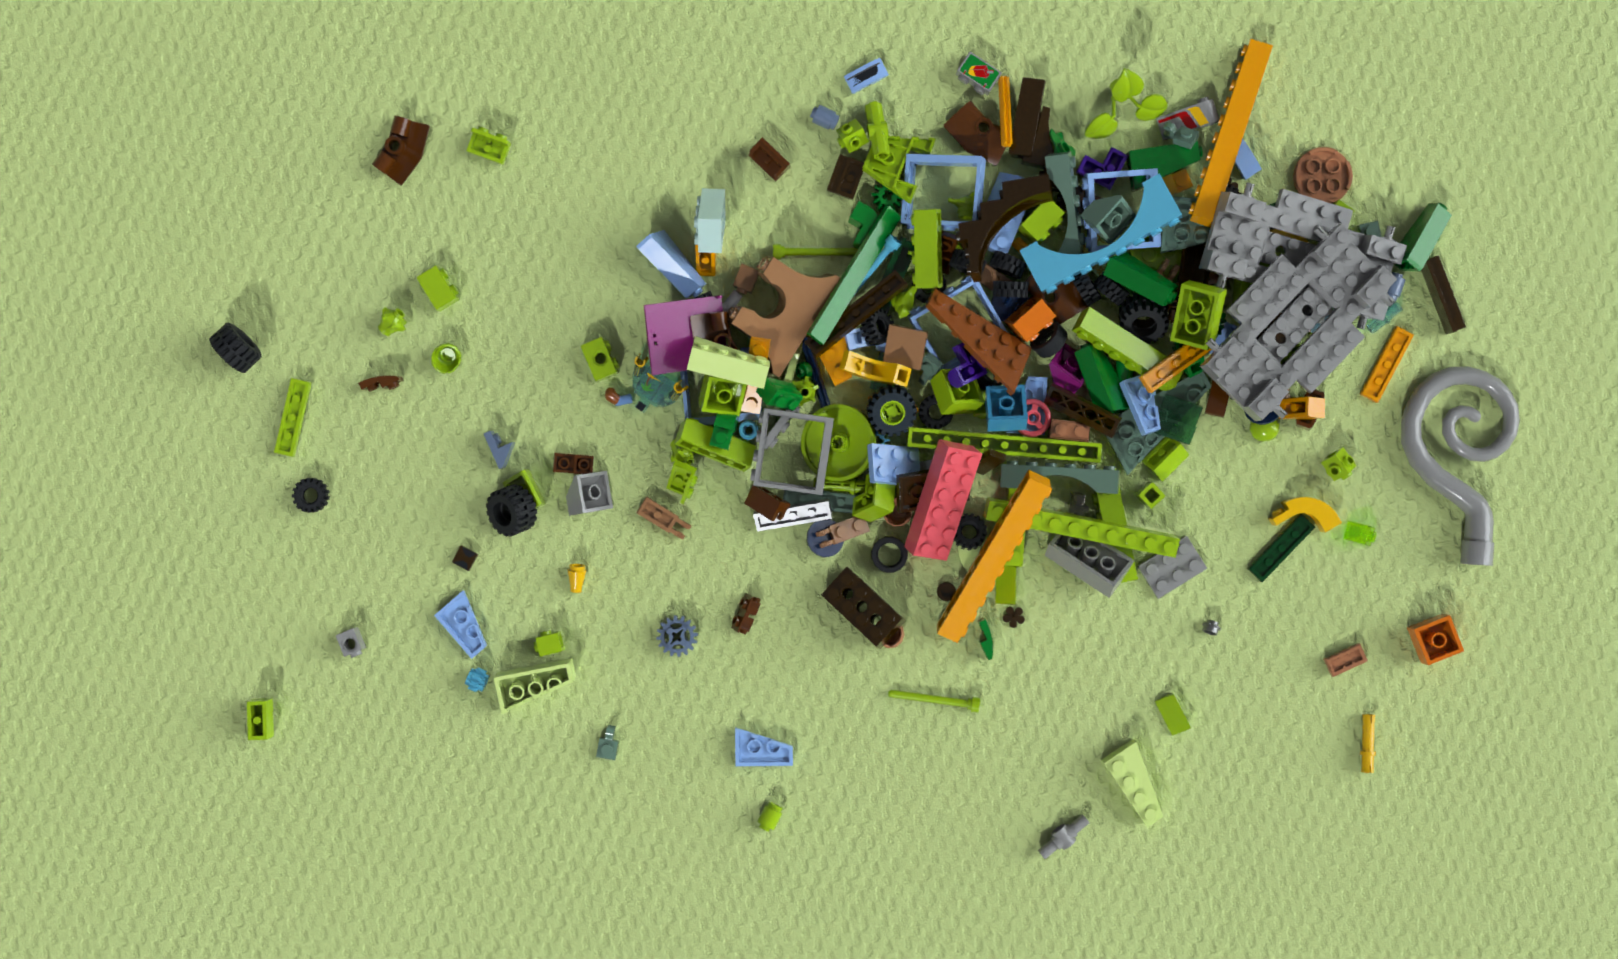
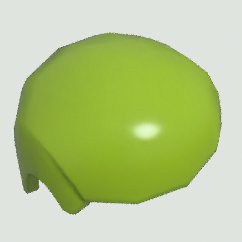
(446, 358)
(1264, 432)

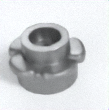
(1211, 627)

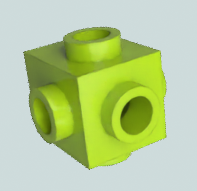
(851, 136)
(1339, 464)

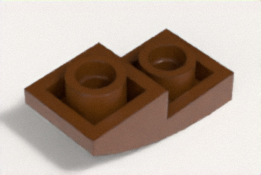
(949, 244)
(386, 382)
(1216, 401)
(573, 463)

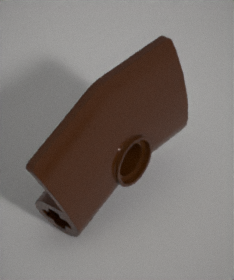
(965, 130)
(412, 141)
(1066, 299)
(712, 326)

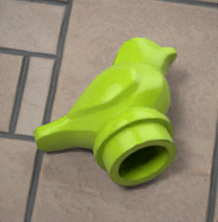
(964, 206)
(904, 302)

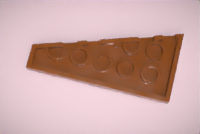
(982, 339)

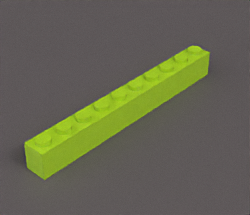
(1009, 444)
(1093, 529)

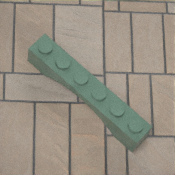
(1061, 172)
(1100, 480)

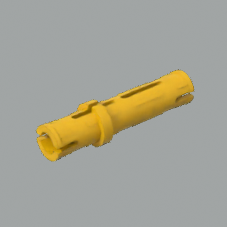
(1368, 743)

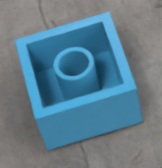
(1005, 411)

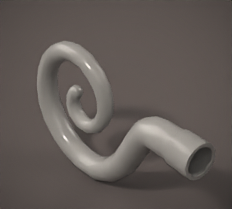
(1478, 532)

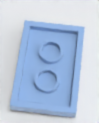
(891, 460)

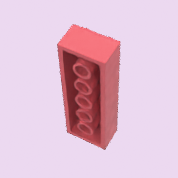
(943, 500)

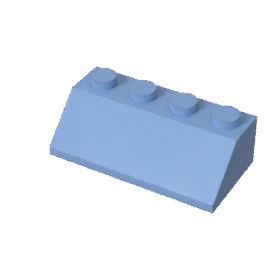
(1005, 236)

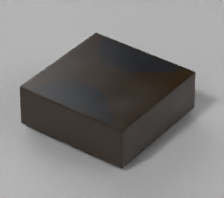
(465, 558)

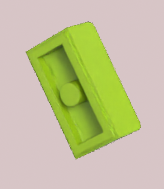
(1006, 586)
(1172, 714)

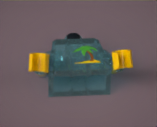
(653, 388)

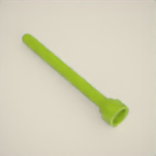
(780, 251)
(971, 704)

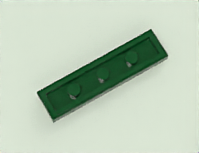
(1281, 547)

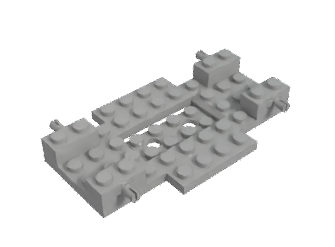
(1242, 239)
(1338, 280)

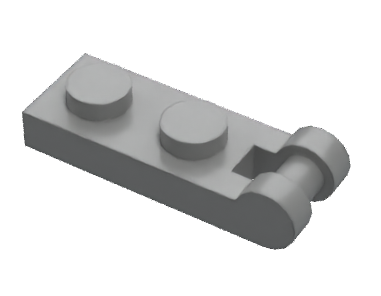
(780, 426)

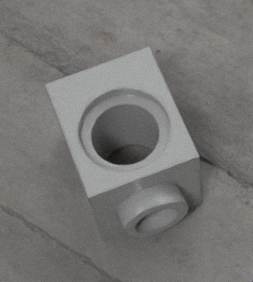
(354, 634)

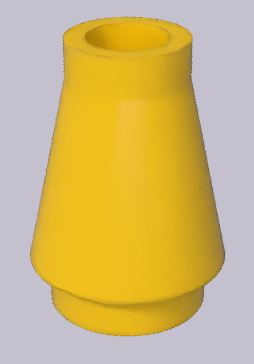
(576, 577)

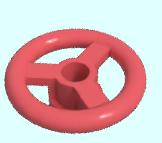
(1042, 428)

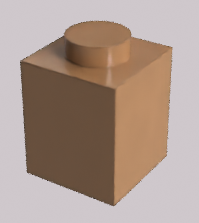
(745, 279)

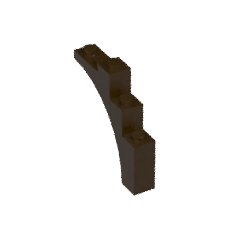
(1041, 148)
(1014, 198)

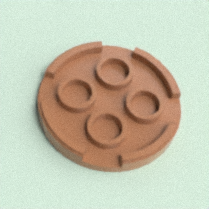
(1323, 174)

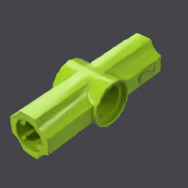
(877, 130)

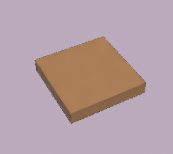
(905, 346)

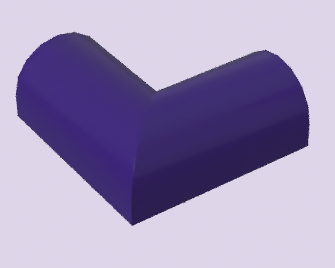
(1113, 162)
(968, 370)

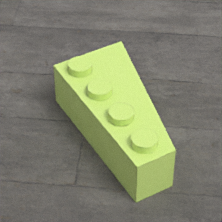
(728, 363)
(528, 683)
(1131, 776)

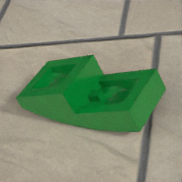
(987, 643)

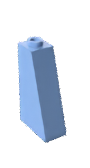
(672, 263)

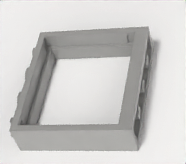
(761, 438)

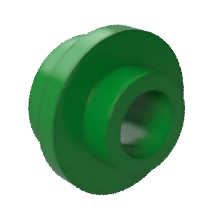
(803, 369)

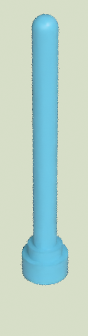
(891, 244)

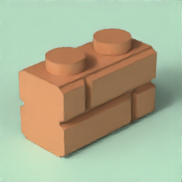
(1068, 431)

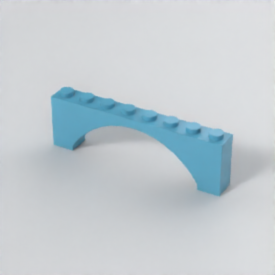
(1155, 213)

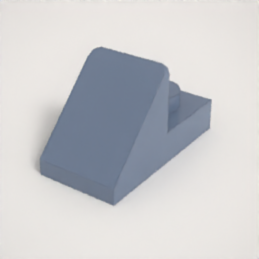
(500, 454)

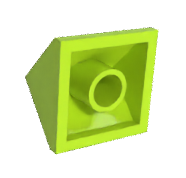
(526, 480)

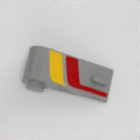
(1193, 117)

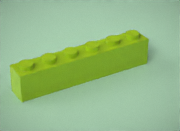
(1119, 344)
(1111, 509)

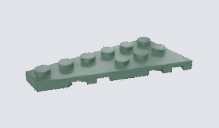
(1185, 233)
(1128, 442)

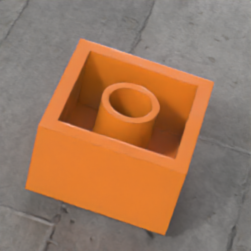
(1030, 319)
(1435, 639)

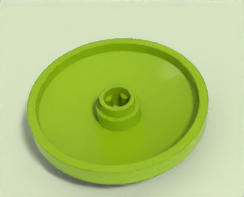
(848, 442)

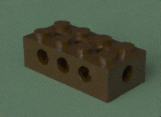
(876, 606)

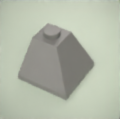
(589, 493)

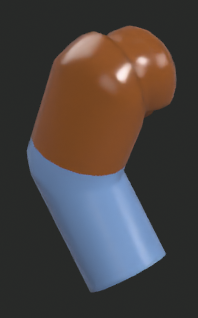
(616, 399)

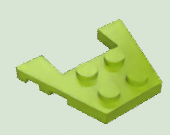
(889, 170)

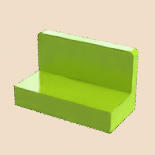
(1165, 458)

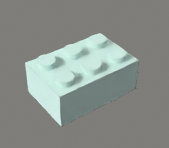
(710, 220)

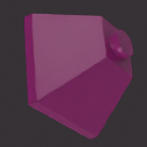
(1066, 369)

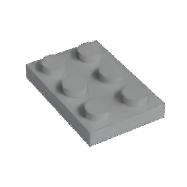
(1168, 573)

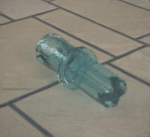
(1392, 311)

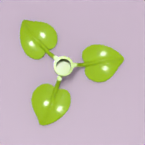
(1123, 88)

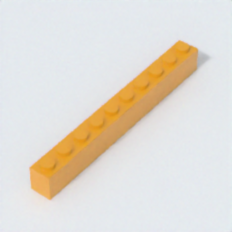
(1231, 132)
(994, 555)

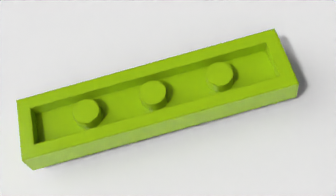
(292, 417)

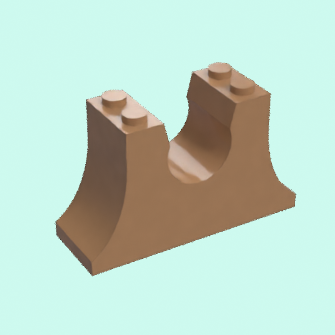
(798, 306)

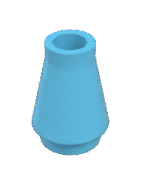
(742, 429)

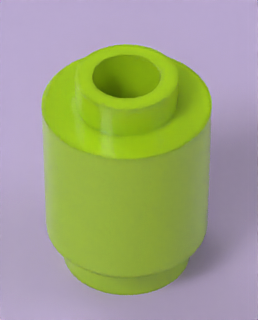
(770, 816)

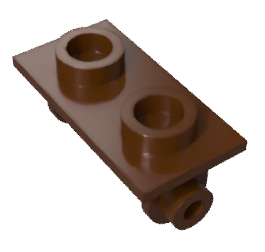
(741, 621)

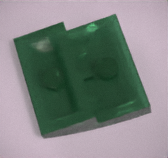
(1178, 419)

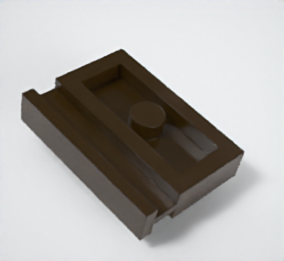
(846, 177)

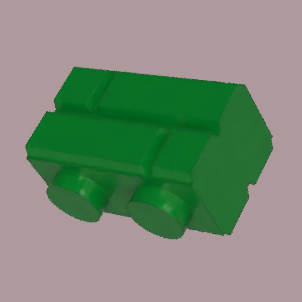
(780, 394)

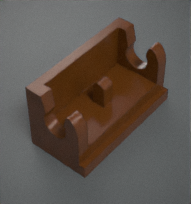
(769, 159)
(766, 503)

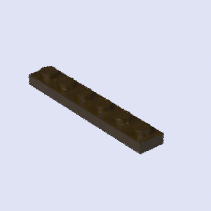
(860, 311)

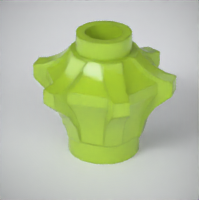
(392, 321)
(806, 384)
(681, 454)

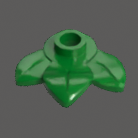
(1059, 143)

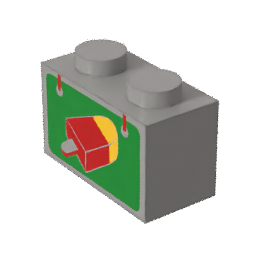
(978, 74)

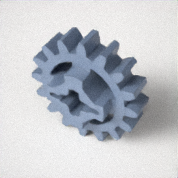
(670, 629)

